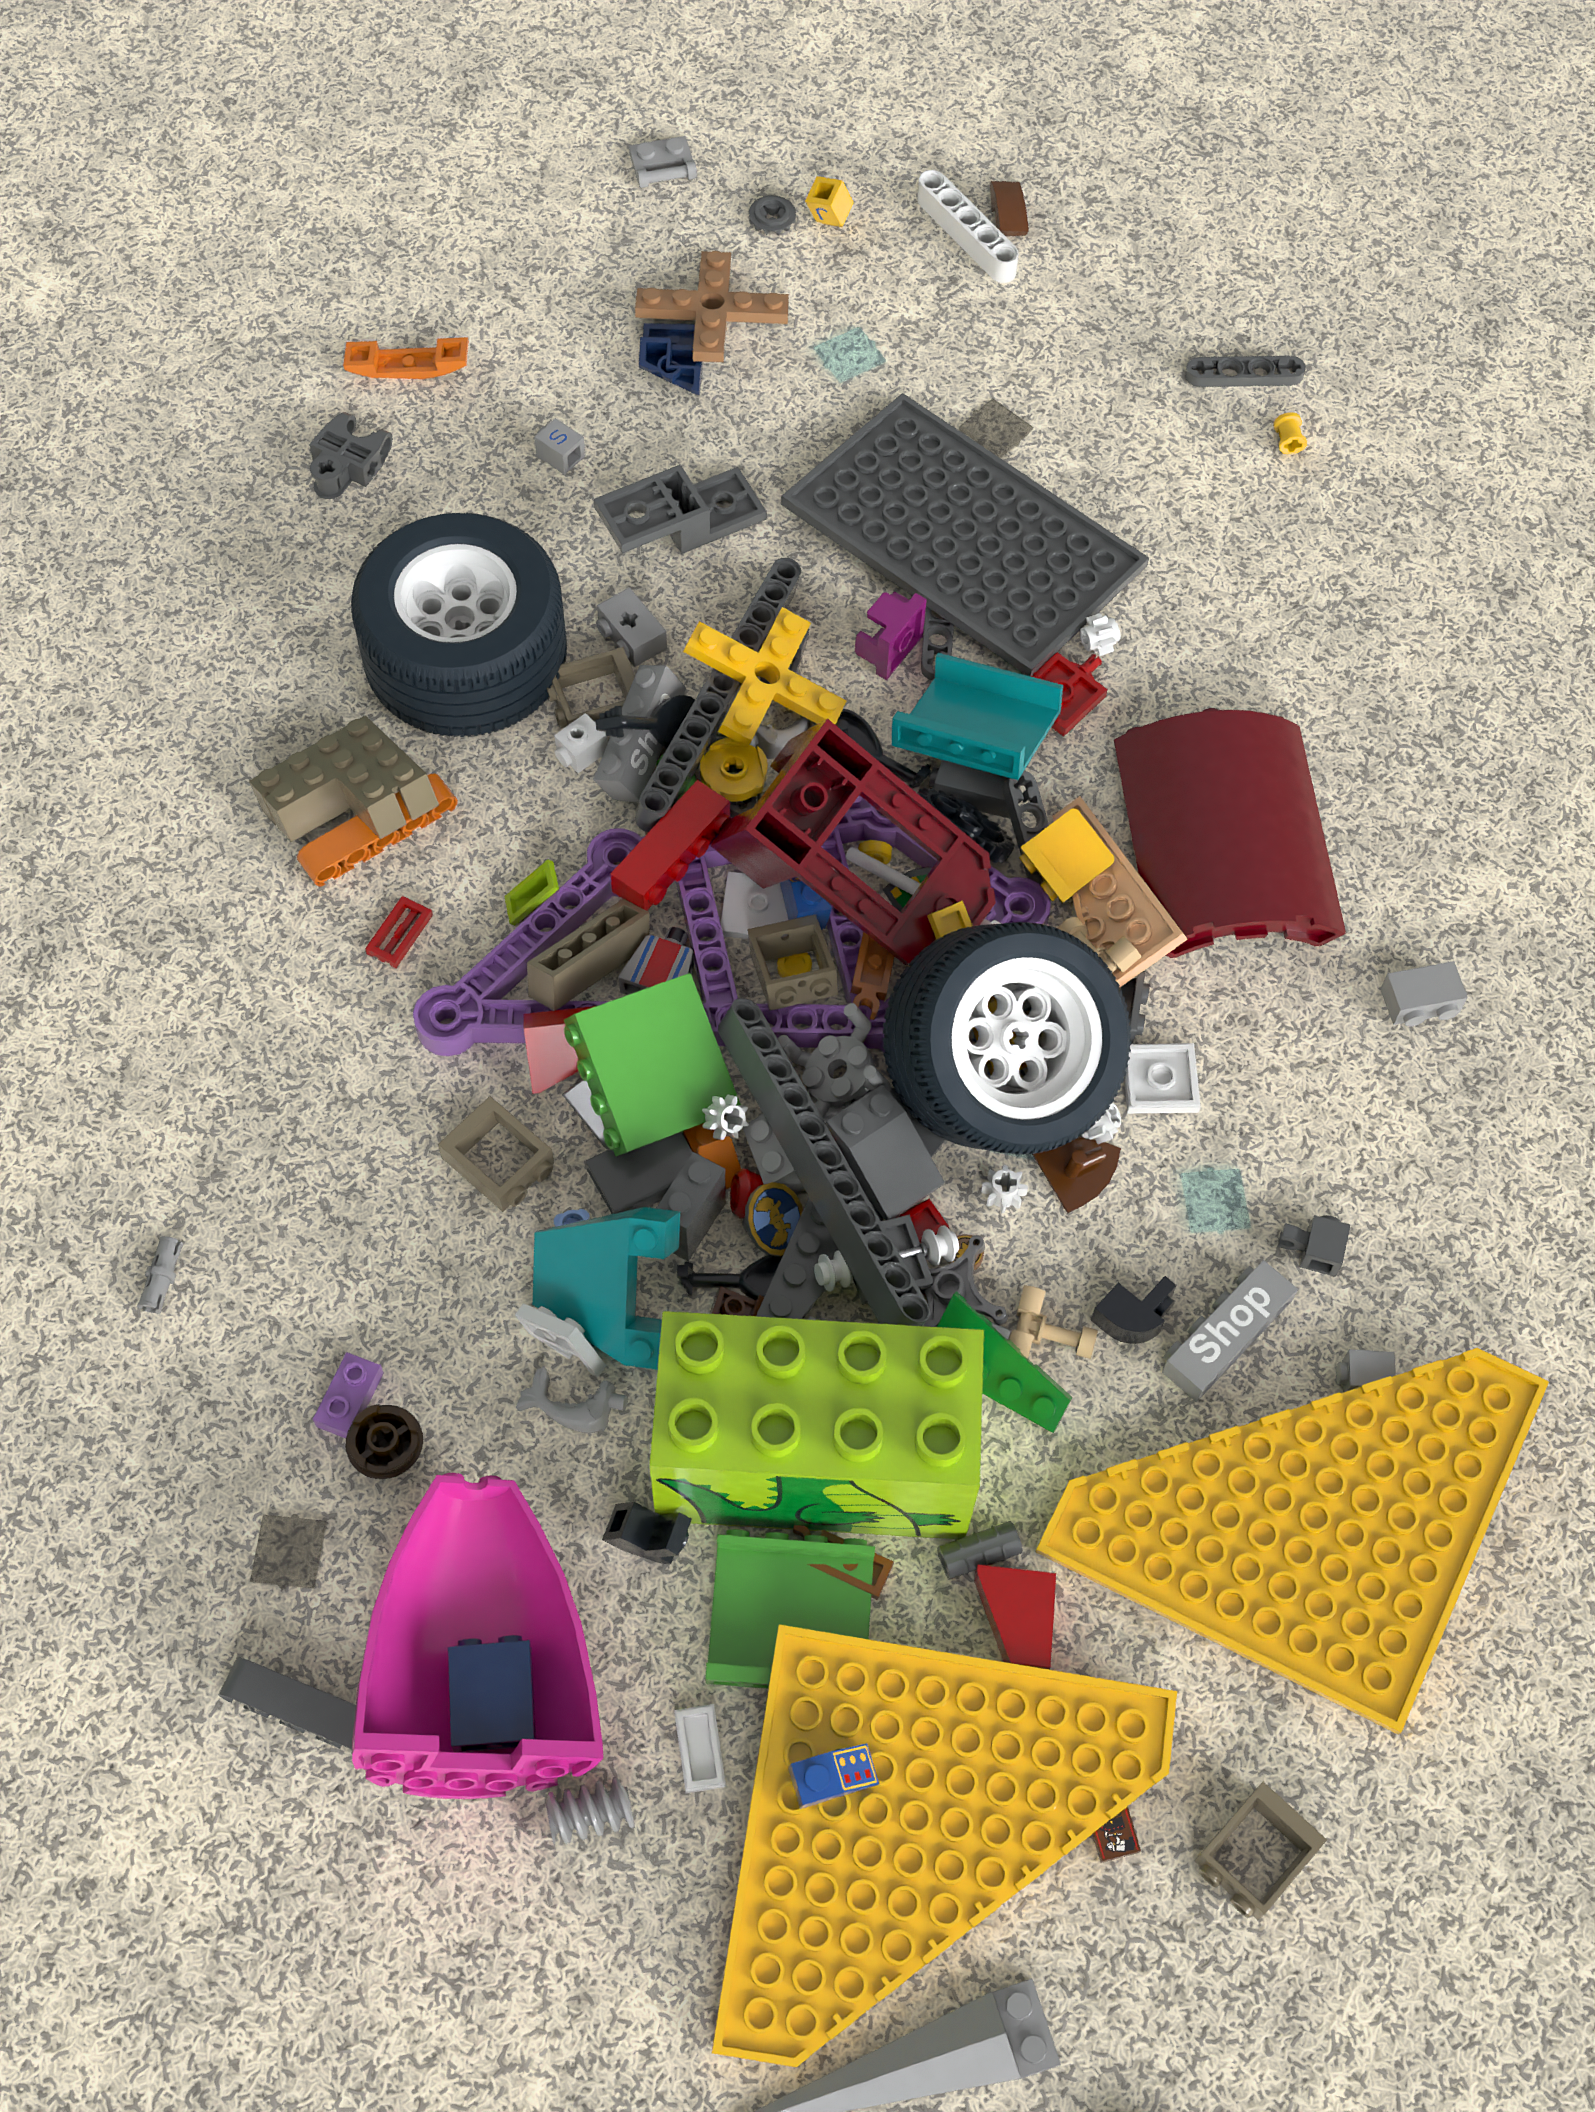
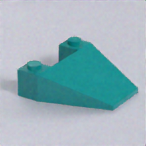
(591, 1277)

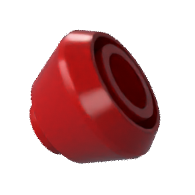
(742, 1185)

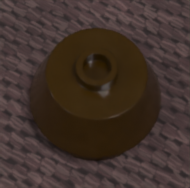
(384, 1441)

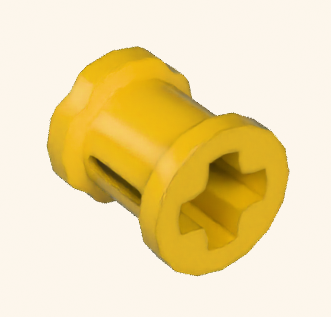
(1290, 433)

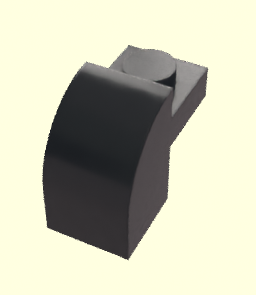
(1133, 1320)
(646, 1532)

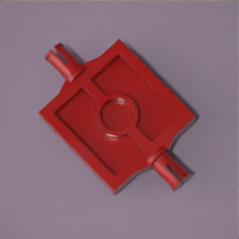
(1080, 689)

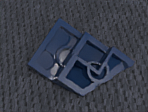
(668, 353)

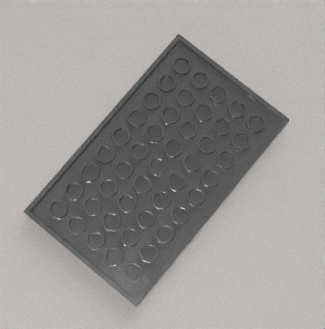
(965, 533)

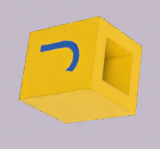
(829, 201)

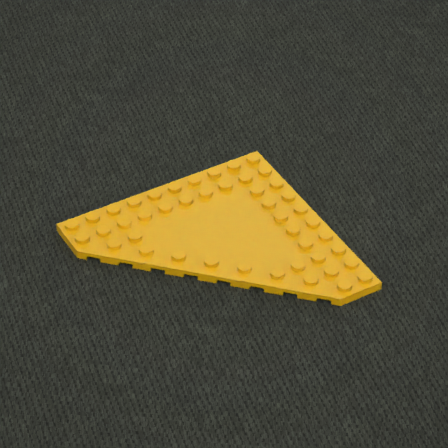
(1317, 1531)
(977, 1795)

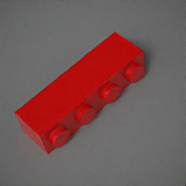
(671, 846)

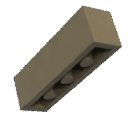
(587, 954)

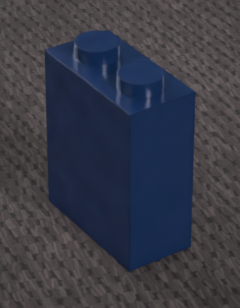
(491, 1694)

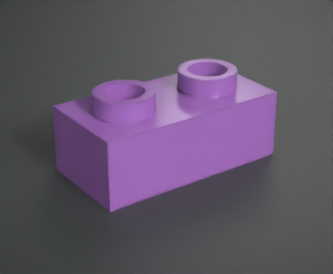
(347, 1394)

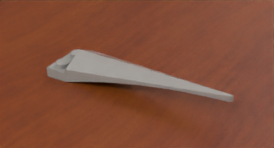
(971, 2047)

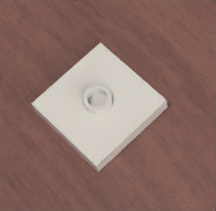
(750, 906)
(1162, 1079)

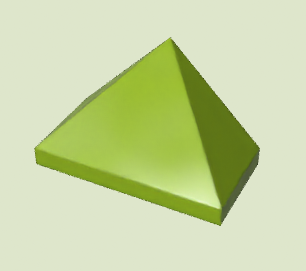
(531, 892)

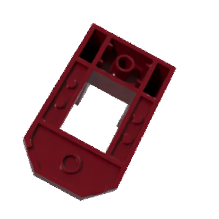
(815, 787)

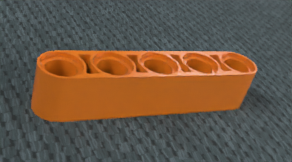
(354, 841)

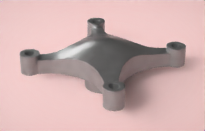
(959, 1278)

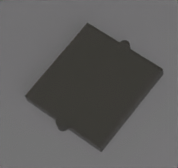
(996, 428)
(288, 1551)

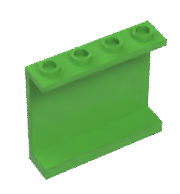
(649, 1063)
(771, 1585)

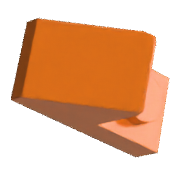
(716, 1150)

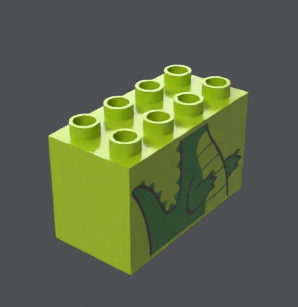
(817, 1424)

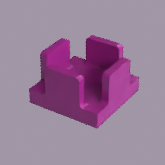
(902, 631)

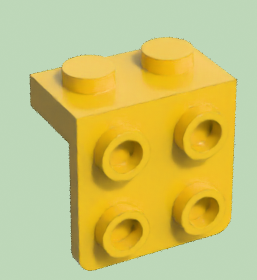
(1066, 855)

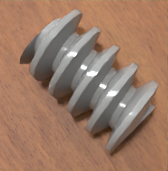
(589, 1811)

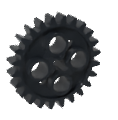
(972, 823)

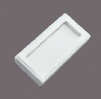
(699, 1748)

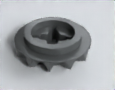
(772, 205)

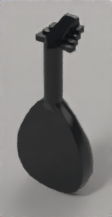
(662, 722)
(863, 734)
(751, 1281)

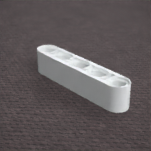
(968, 226)

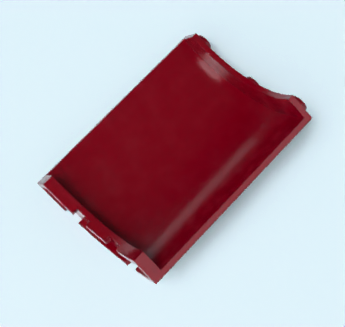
(1229, 827)

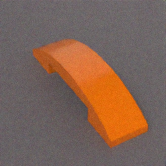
(407, 363)

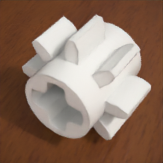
(1100, 634)
(735, 1117)
(1106, 1126)
(994, 1189)

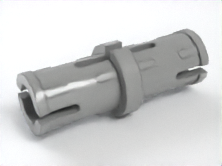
(160, 1275)

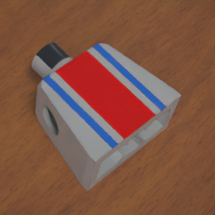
(657, 961)

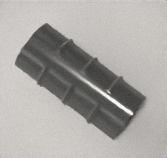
(979, 1549)

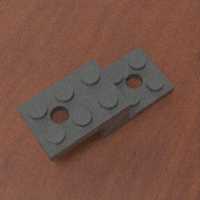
(679, 509)

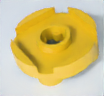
(734, 786)

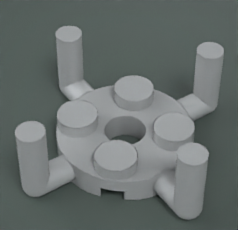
(831, 1054)

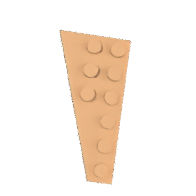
(1122, 905)

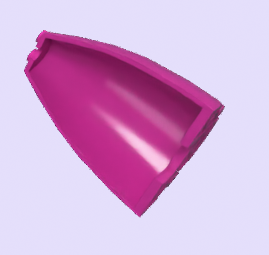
(481, 1571)

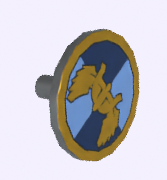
(772, 1217)

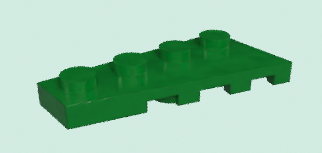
(1008, 1373)

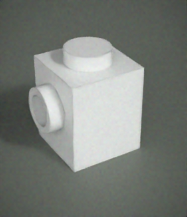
(580, 743)

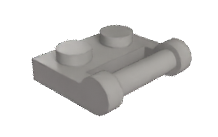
(662, 161)

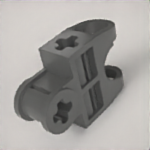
(344, 457)

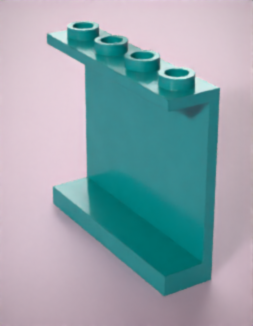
(979, 717)

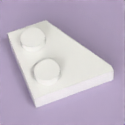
(560, 1335)

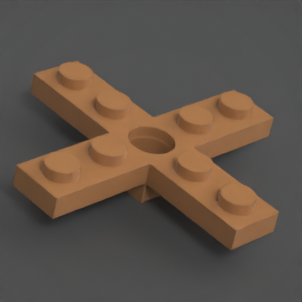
(712, 306)

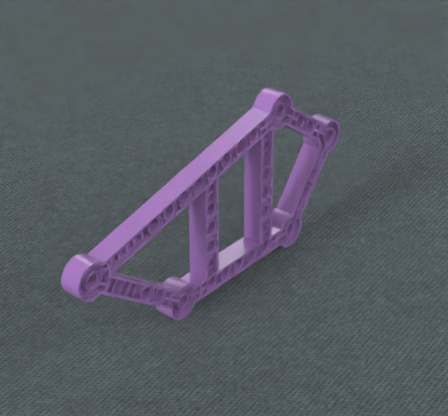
(485, 1018)

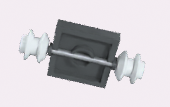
(910, 1249)

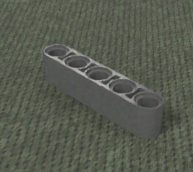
(291, 1702)

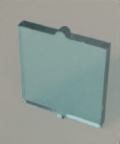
(849, 354)
(1215, 1201)

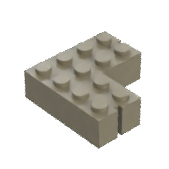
(341, 772)

